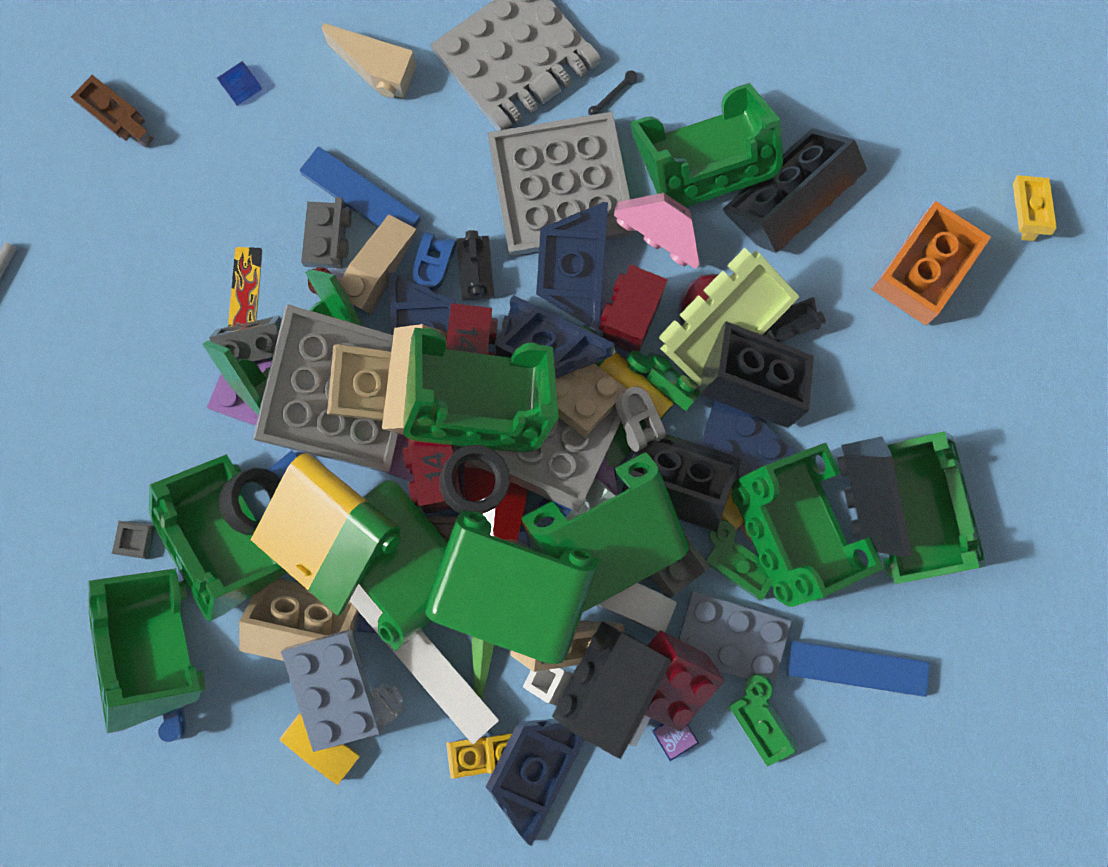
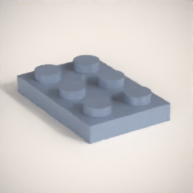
(735, 636)
(331, 690)

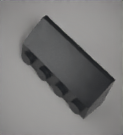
(810, 180)

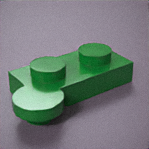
(677, 387)
(737, 562)
(762, 721)

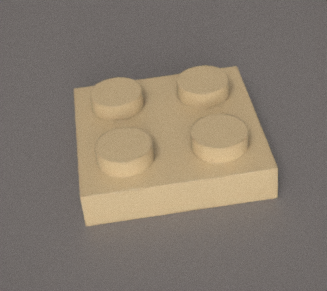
(358, 382)
(586, 397)

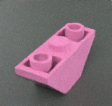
(663, 224)

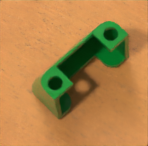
(798, 530)
(629, 533)

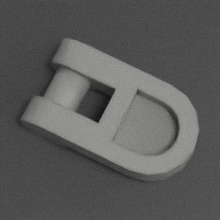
(636, 405)

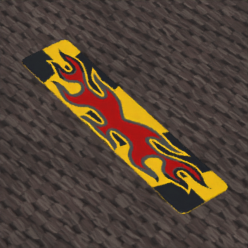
(245, 285)

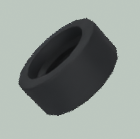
(485, 455)
(229, 497)

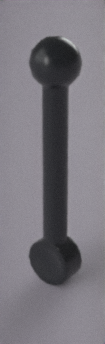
(630, 78)

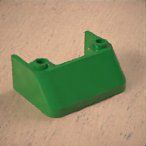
(245, 375)

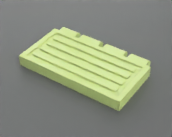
(748, 298)

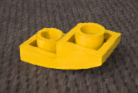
(476, 758)
(330, 762)

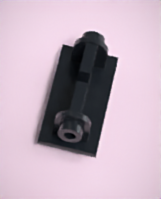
(475, 266)
(796, 320)

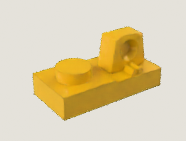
(1034, 206)

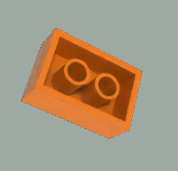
(931, 263)

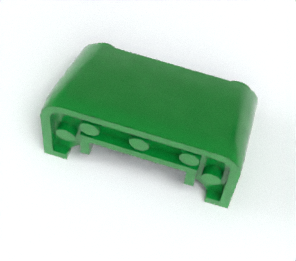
(714, 153)
(479, 397)
(935, 510)
(213, 559)
(405, 577)
(510, 591)
(141, 647)

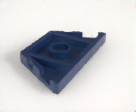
(573, 263)
(416, 305)
(571, 344)
(743, 437)
(533, 773)

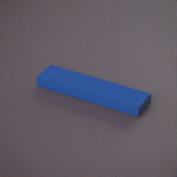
(356, 190)
(858, 668)

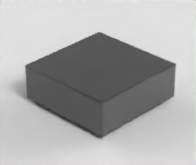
(133, 539)

